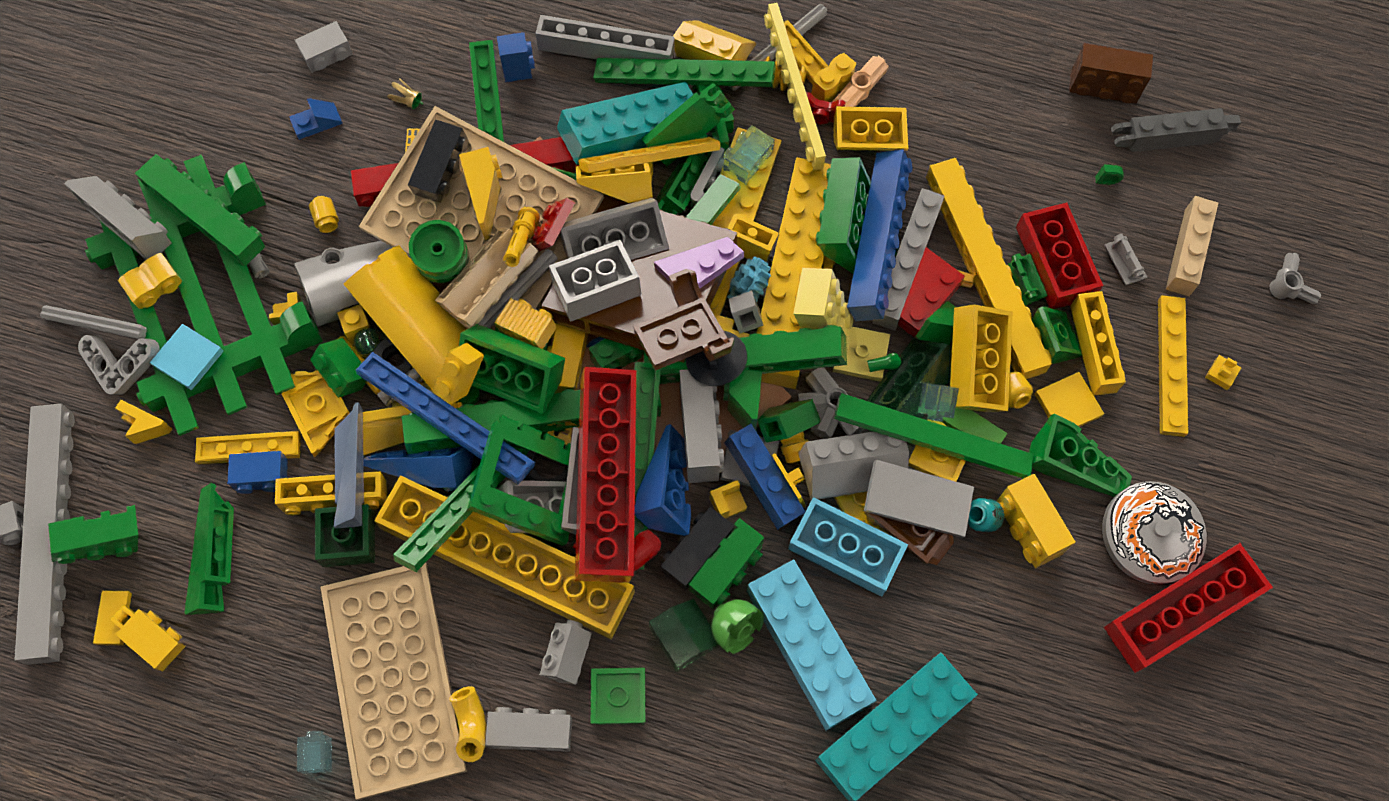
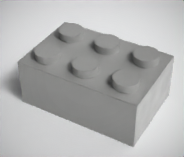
(595, 280)

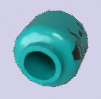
(985, 515)

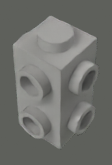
(565, 652)

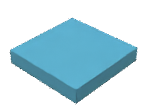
(186, 356)

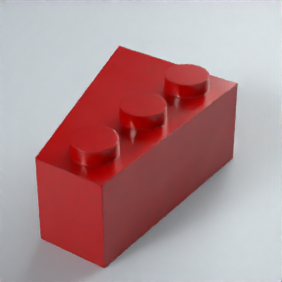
(931, 288)

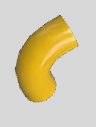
(470, 722)

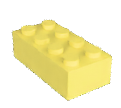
(821, 301)

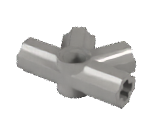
(825, 390)

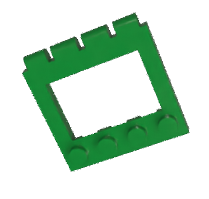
(507, 507)

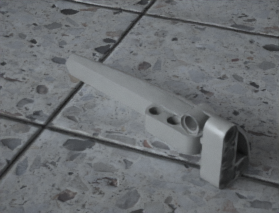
(324, 281)

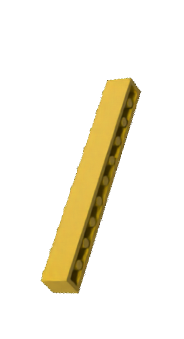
(985, 262)

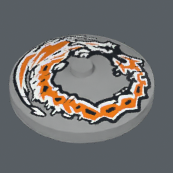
(1154, 533)

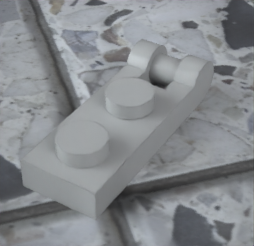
(707, 176)

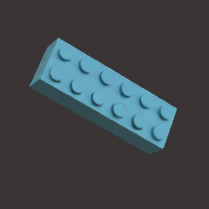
(810, 645)

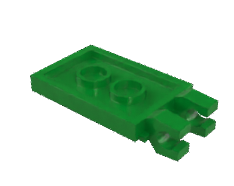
(691, 119)

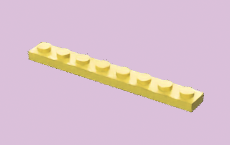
(796, 91)

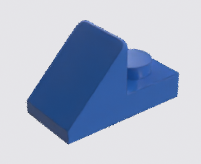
(320, 117)

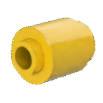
(324, 214)

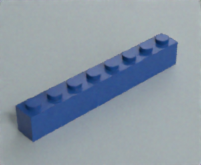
(879, 236)

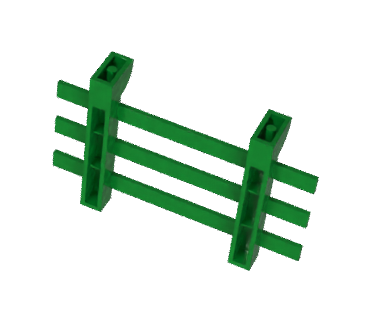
(263, 348)

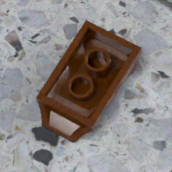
(922, 542)

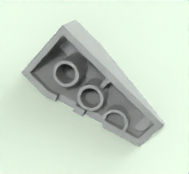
(541, 493)

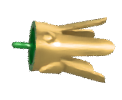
(412, 98)

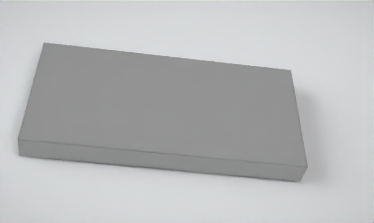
(919, 498)

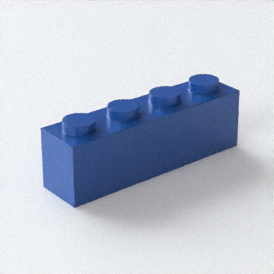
(764, 476)

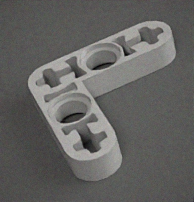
(114, 368)

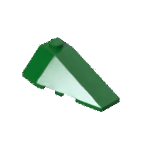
(1069, 456)

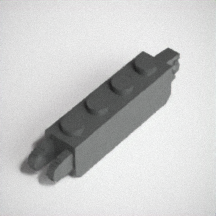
(1175, 129)

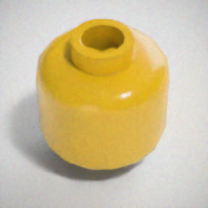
(1019, 390)

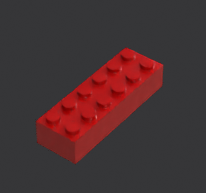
(1187, 607)

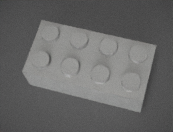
(700, 430)

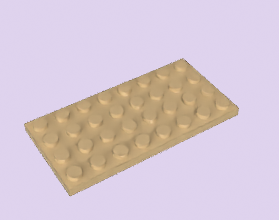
(391, 681)

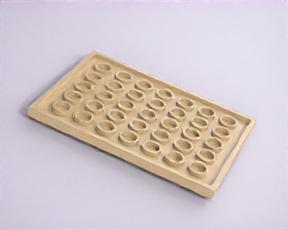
(524, 184)

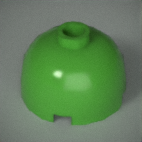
(735, 623)

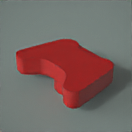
(822, 110)

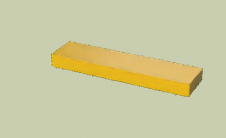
(217, 449)

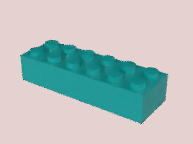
(619, 121)
(896, 728)

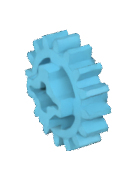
(750, 278)

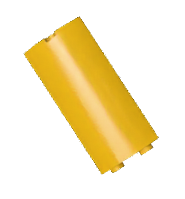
(407, 311)

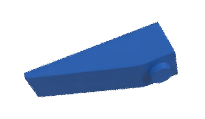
(433, 468)
(662, 491)

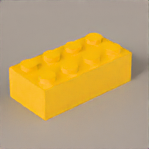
(981, 357)

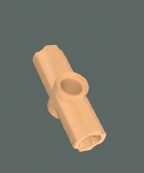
(867, 78)

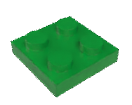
(617, 696)

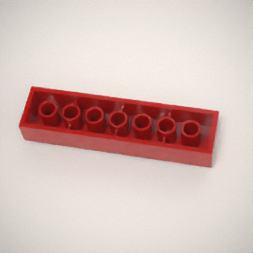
(606, 476)

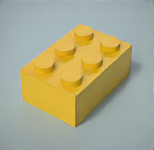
(1035, 521)

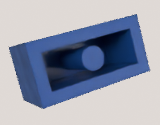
(515, 57)
(256, 471)

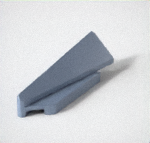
(349, 470)

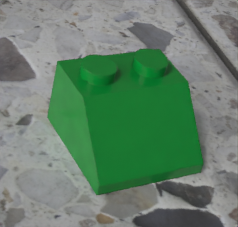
(744, 397)

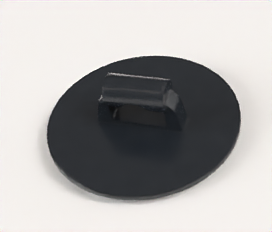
(720, 370)

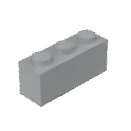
(529, 730)

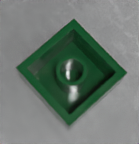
(345, 544)

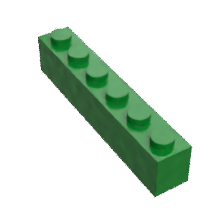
(200, 209)

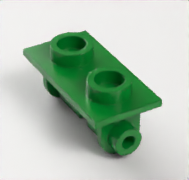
(1027, 278)

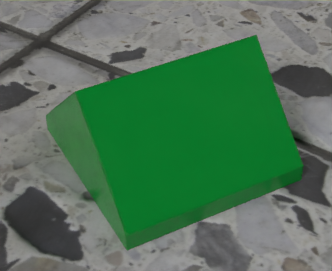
(1057, 334)

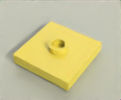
(862, 347)

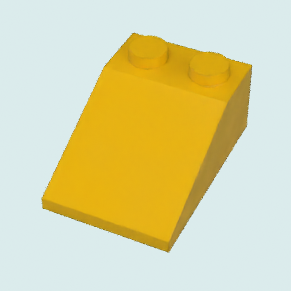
(482, 178)
(624, 183)

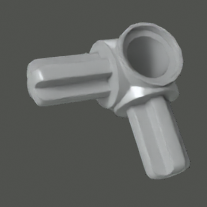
(1290, 282)

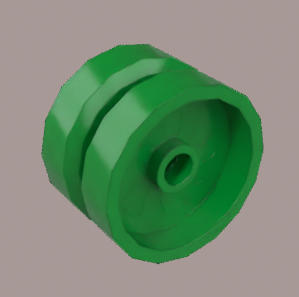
(438, 251)

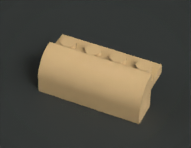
(483, 280)

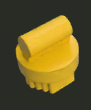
(792, 447)

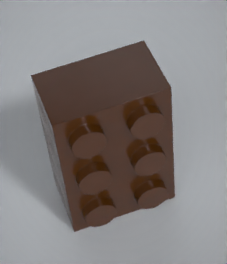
(1111, 73)

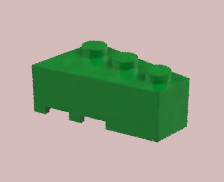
(94, 537)
(727, 565)

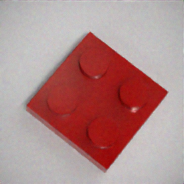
(554, 219)

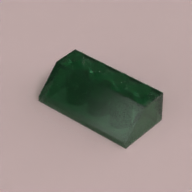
(920, 364)

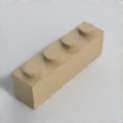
(1192, 246)

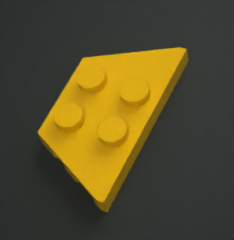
(314, 409)

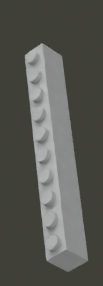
(45, 502)

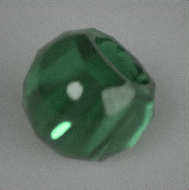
(367, 340)

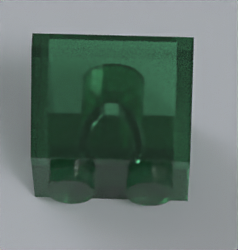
(683, 634)

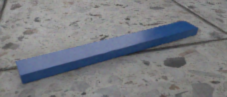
(441, 415)

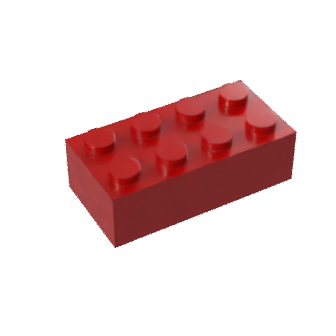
(1058, 254)

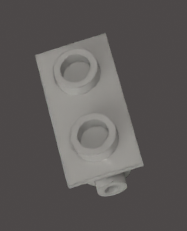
(1125, 260)

